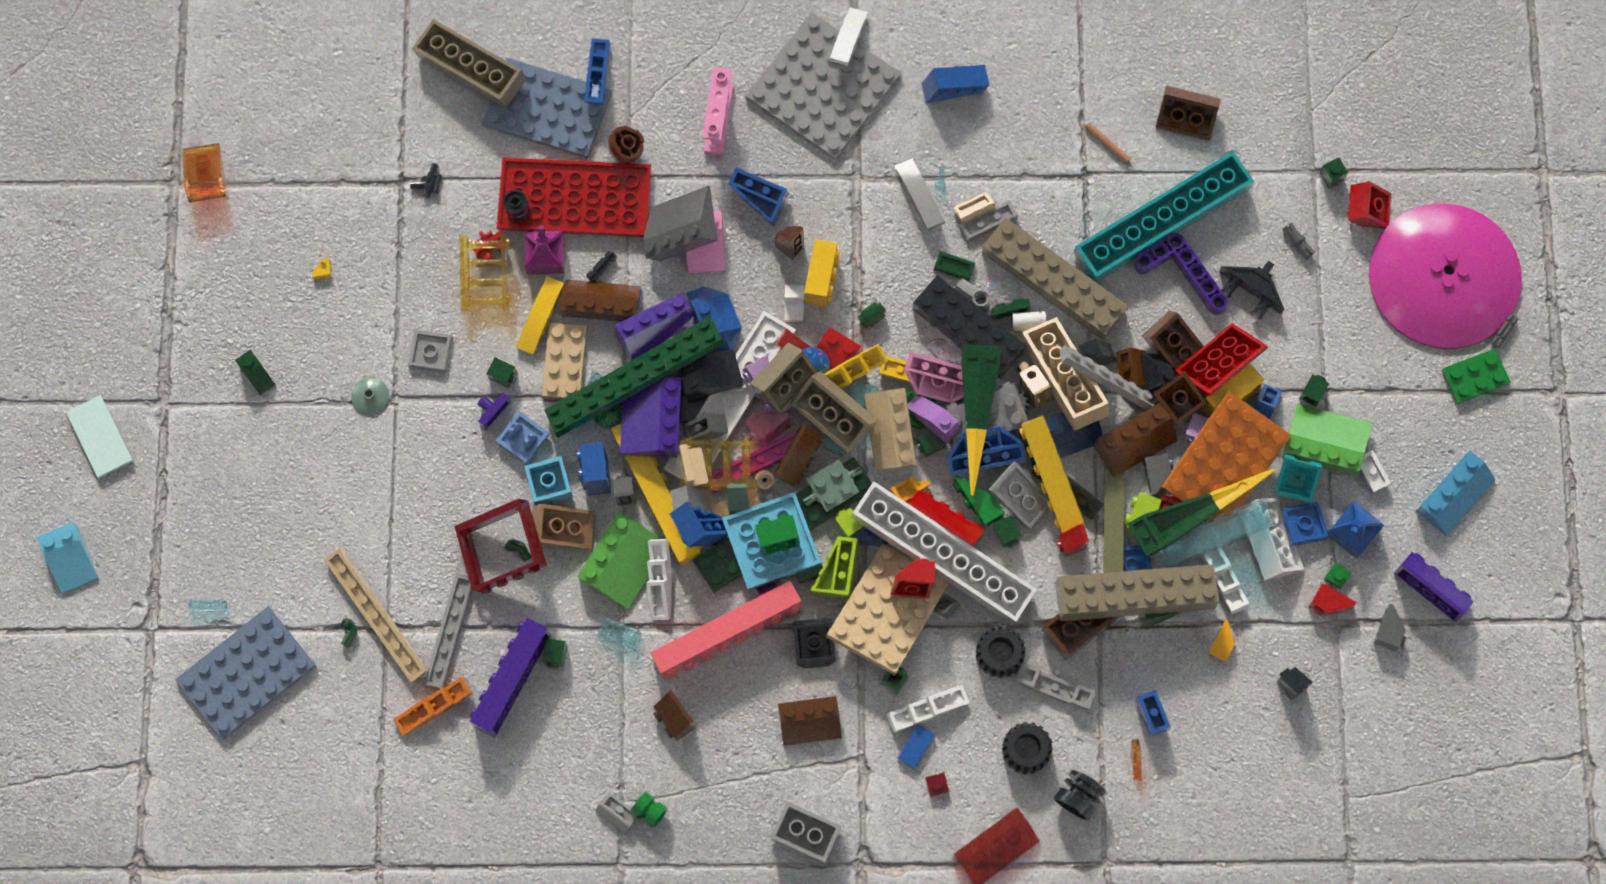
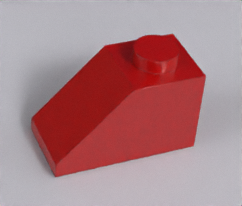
(1073, 540)
(1329, 601)

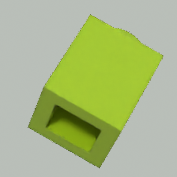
(846, 523)

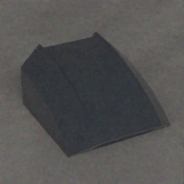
(812, 645)

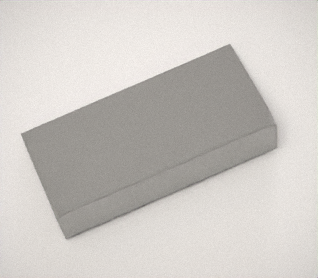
(616, 813)

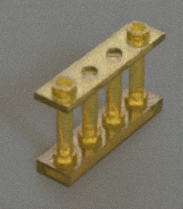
(468, 264)
(721, 484)

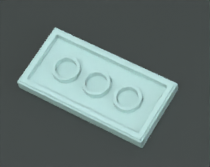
(99, 436)

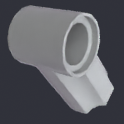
(973, 293)

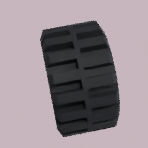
(1000, 635)
(1031, 731)

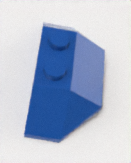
(718, 305)
(999, 450)

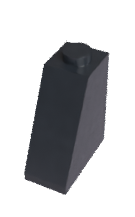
(1098, 351)

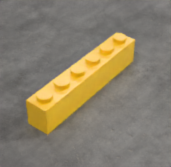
(1052, 473)

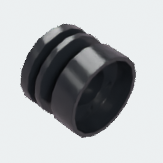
(1081, 792)

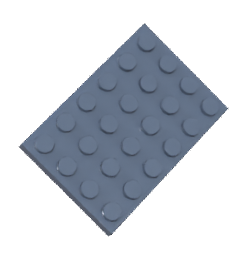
(549, 111)
(245, 672)

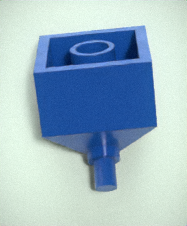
(1355, 529)

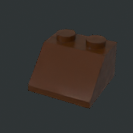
(674, 716)

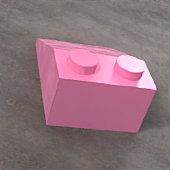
(710, 256)

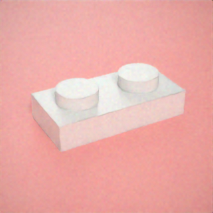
(1374, 472)

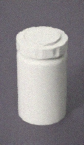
(1026, 320)

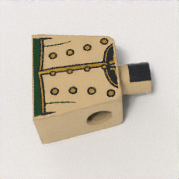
(1034, 384)

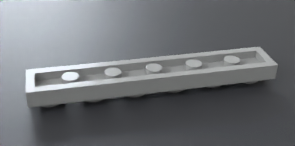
(1106, 378)

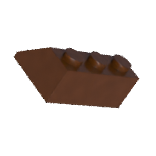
(1188, 113)
(798, 455)
(810, 720)

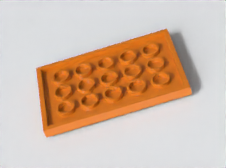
(1228, 449)

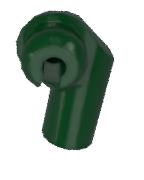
(350, 631)

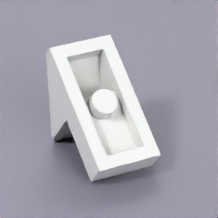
(794, 303)

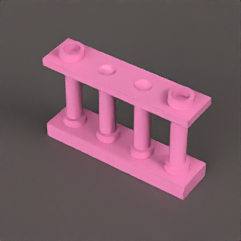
(718, 111)

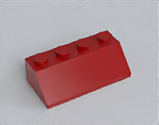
(952, 521)

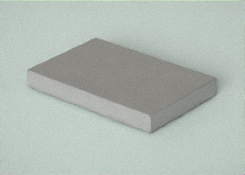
(1020, 495)

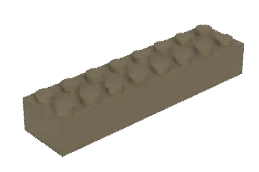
(1054, 279)
(1136, 592)

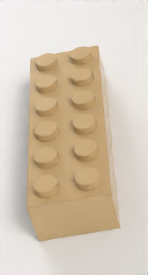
(1075, 393)

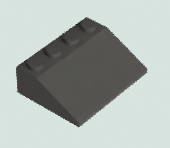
(680, 225)

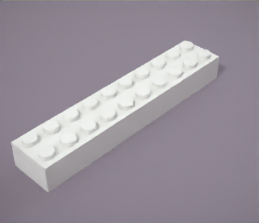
(953, 557)

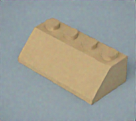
(892, 433)

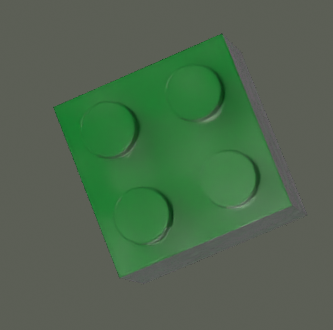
(777, 534)

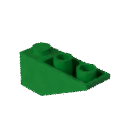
(983, 504)

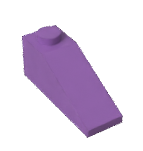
(934, 417)

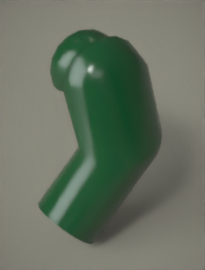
(518, 546)

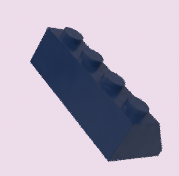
(1066, 439)

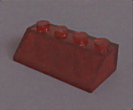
(996, 847)

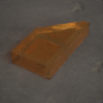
(1136, 759)

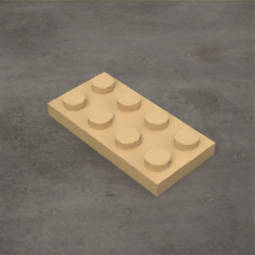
(564, 360)

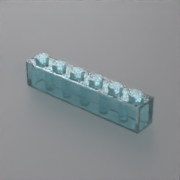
(1219, 533)

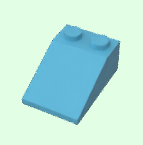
(67, 557)

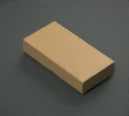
(974, 207)

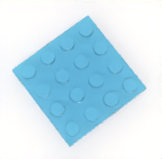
(761, 569)

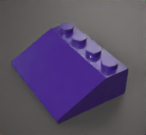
(652, 420)

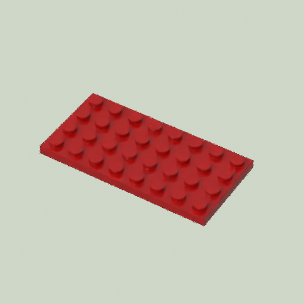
(577, 196)

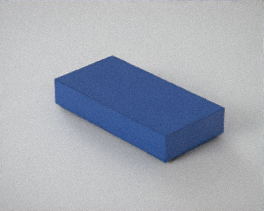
(916, 746)

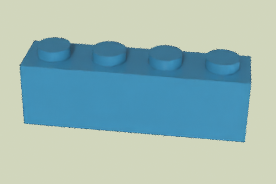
(1457, 493)

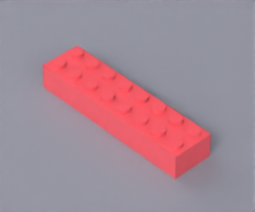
(727, 630)

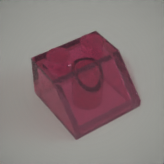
(766, 426)

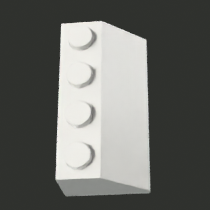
(1273, 547)

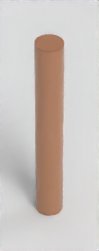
(1109, 144)

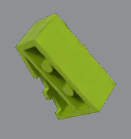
(839, 571)

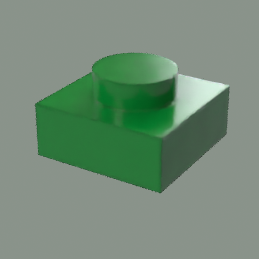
(1338, 575)

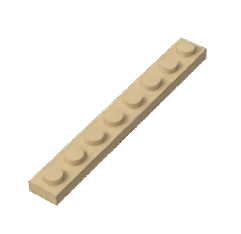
(376, 615)

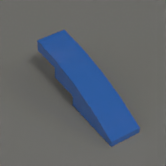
(597, 71)

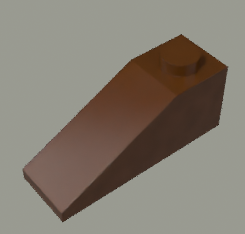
(790, 241)

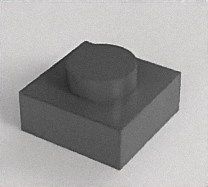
(947, 606)

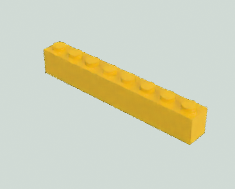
(659, 499)

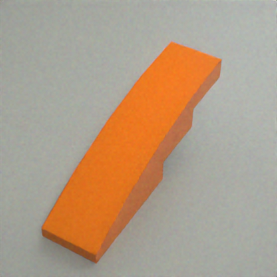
(433, 706)

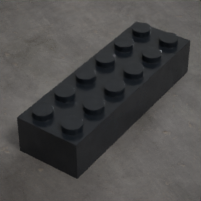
(965, 322)

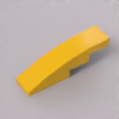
(540, 315)
(857, 366)

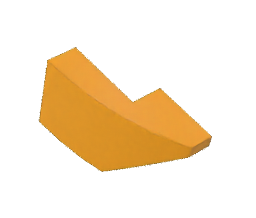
(907, 488)
(1223, 642)

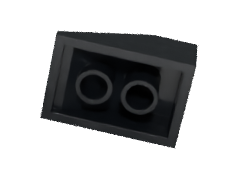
(711, 374)

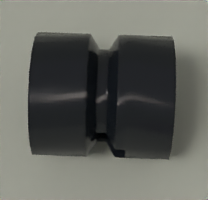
(516, 205)

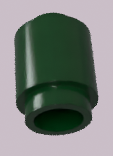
(872, 314)

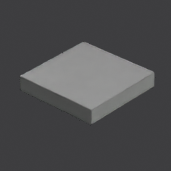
(430, 351)

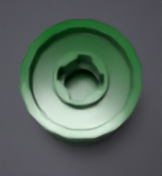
(649, 810)

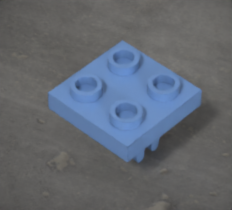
(522, 437)

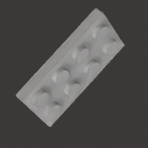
(1005, 410)

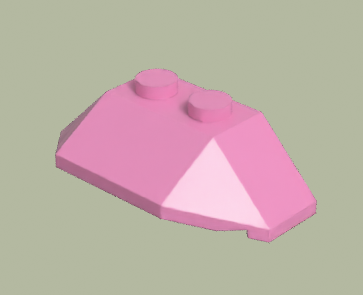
(934, 378)

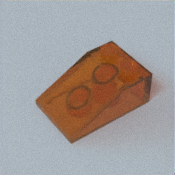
(203, 172)

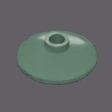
(371, 404)

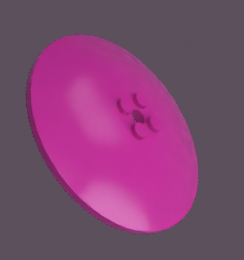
(1439, 307)

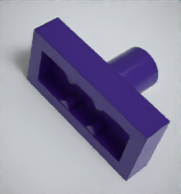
(491, 409)

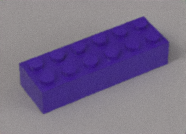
(510, 677)

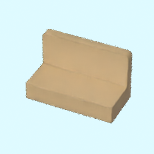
(692, 466)

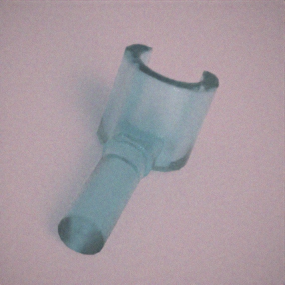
(940, 178)

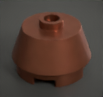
(625, 144)

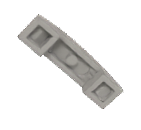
(1055, 687)

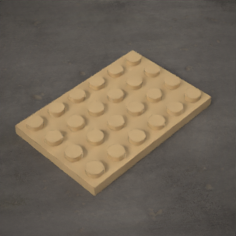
(882, 624)

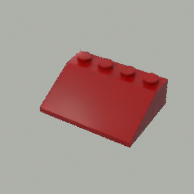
(1222, 359)

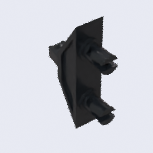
(1255, 281)

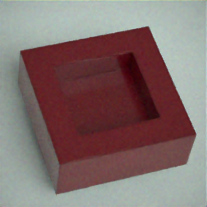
(937, 784)

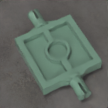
(832, 485)

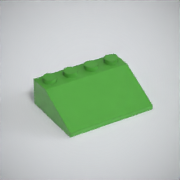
(1328, 439)
(619, 561)

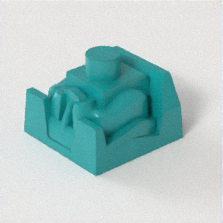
(1298, 479)

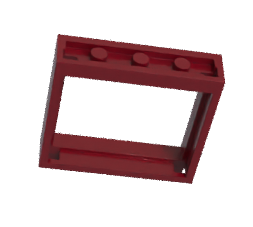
(469, 554)

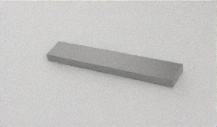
(449, 632)

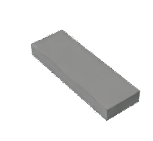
(988, 221)

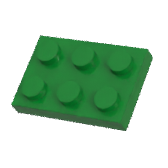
(1476, 376)

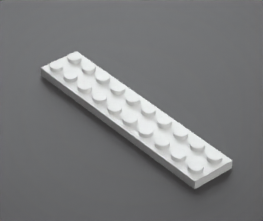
(736, 401)

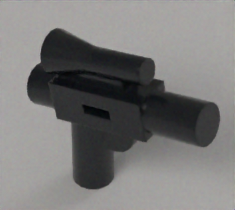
(429, 183)

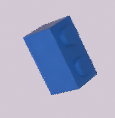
(1152, 713)

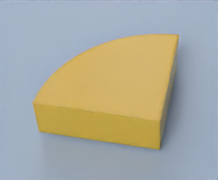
(322, 270)

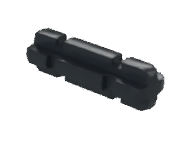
(601, 266)

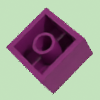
(544, 252)

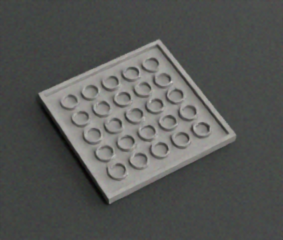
(821, 97)

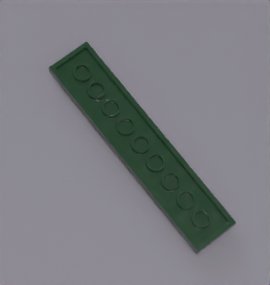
(634, 376)
(720, 564)

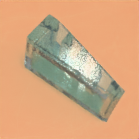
(634, 639)

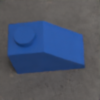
(1267, 401)

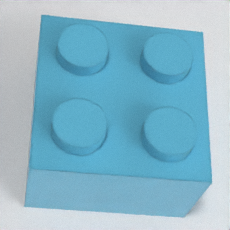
(548, 481)

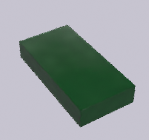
(954, 266)

